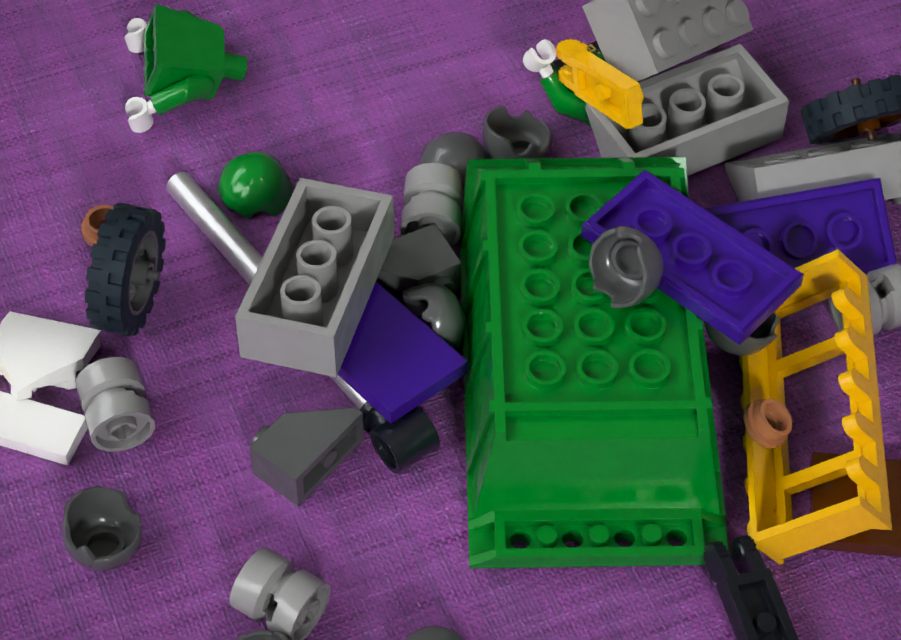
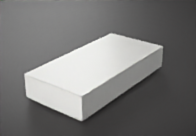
(40, 429)

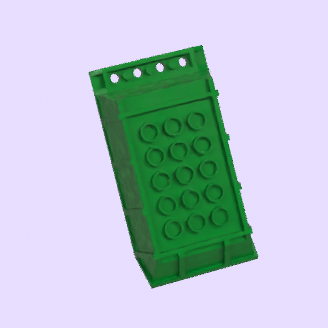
(577, 409)

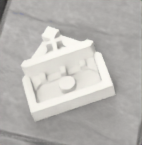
(43, 352)

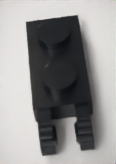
(750, 597)

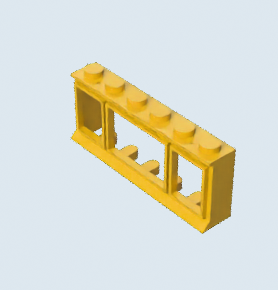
(768, 470)

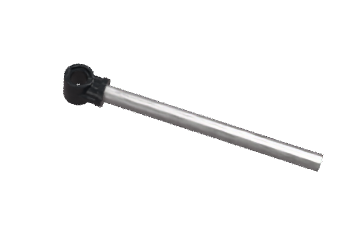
(395, 443)

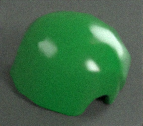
(255, 184)

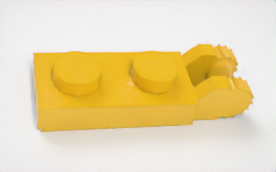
(600, 84)

